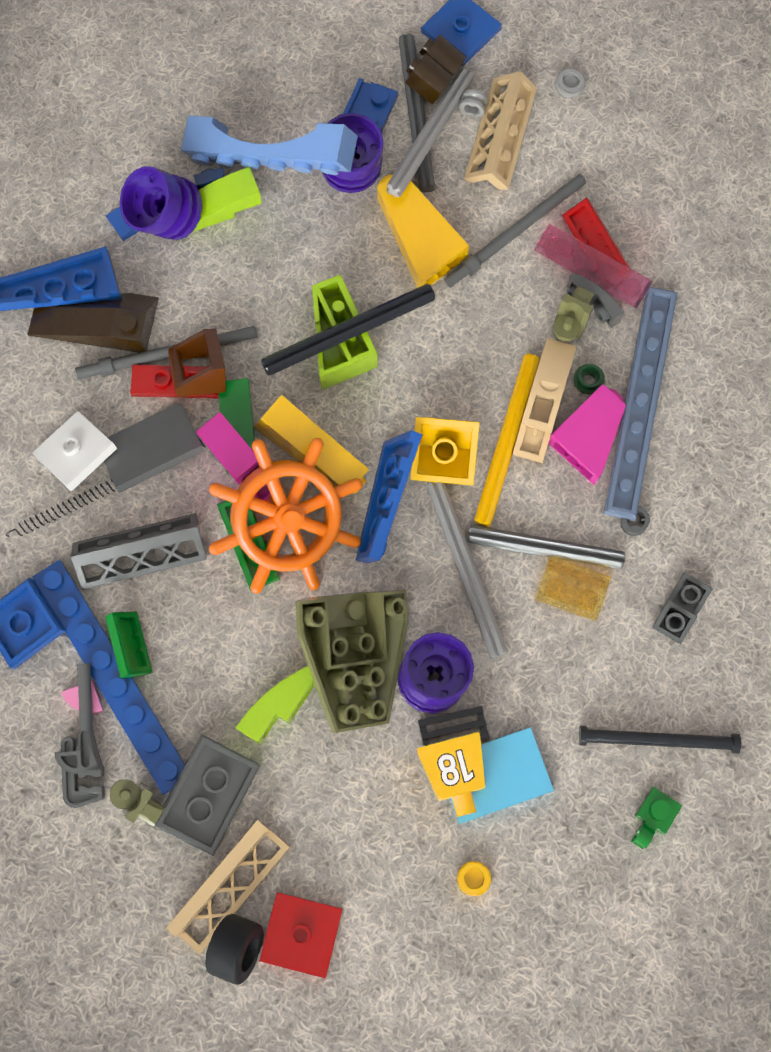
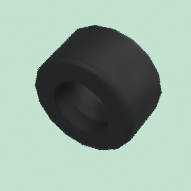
(234, 949)

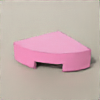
(72, 698)

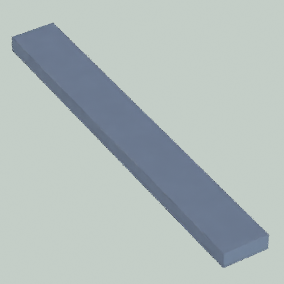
(641, 404)

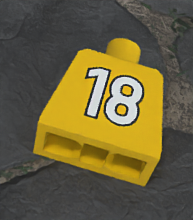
(455, 770)

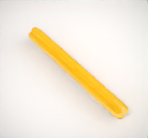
(506, 441)

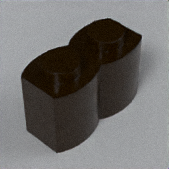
(435, 69)

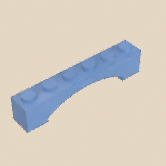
(325, 148)

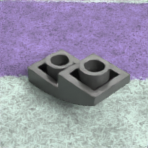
(605, 306)
(682, 608)

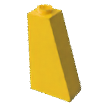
(422, 233)
(294, 432)

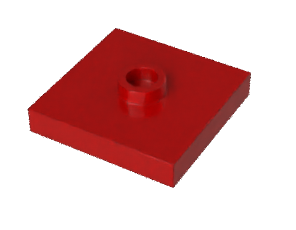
(301, 935)

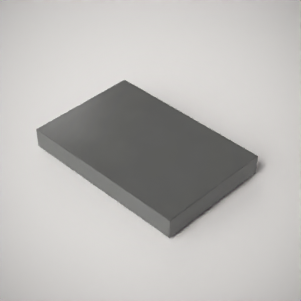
(152, 447)
(207, 794)

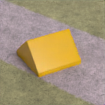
(445, 451)

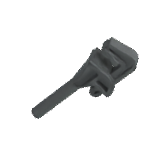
(82, 754)

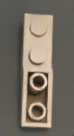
(544, 400)

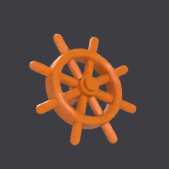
(285, 515)

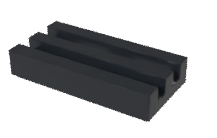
(481, 722)

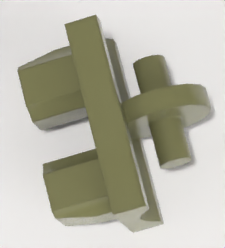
(573, 315)
(135, 801)

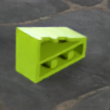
(348, 359)

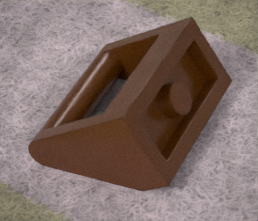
(206, 381)

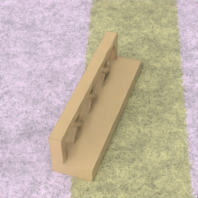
(507, 130)
(220, 877)

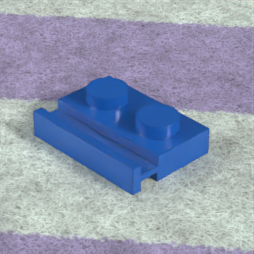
(372, 101)

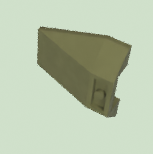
(354, 653)

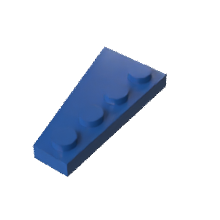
(62, 282)
(389, 483)

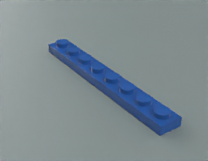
(120, 693)

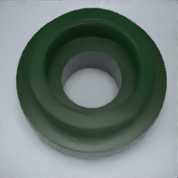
(592, 370)

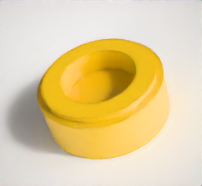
(474, 878)

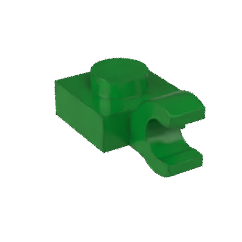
(657, 815)

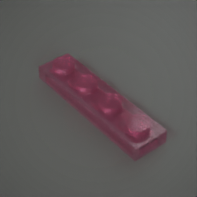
(593, 265)

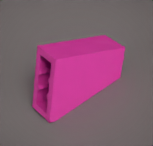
(590, 432)
(231, 450)

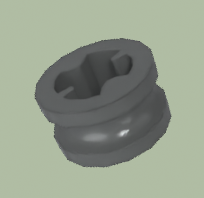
(636, 530)

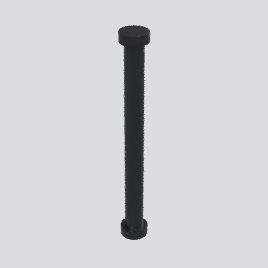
(660, 739)

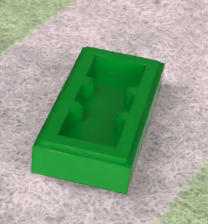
(128, 644)

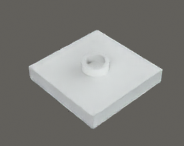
(74, 450)

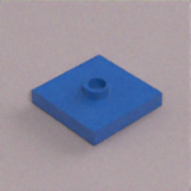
(462, 25)
(26, 623)

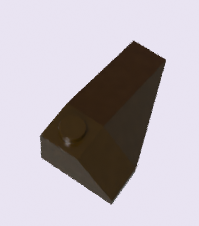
(108, 324)

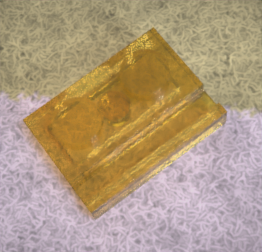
(573, 588)

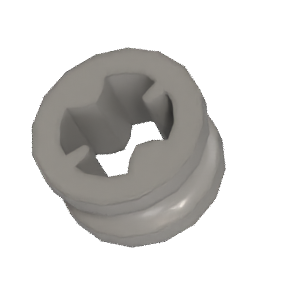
(473, 103)

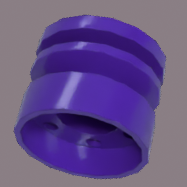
(367, 155)
(160, 203)
(437, 654)

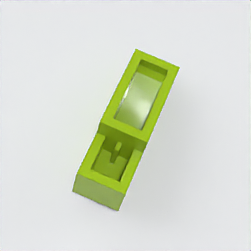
(228, 196)
(280, 701)

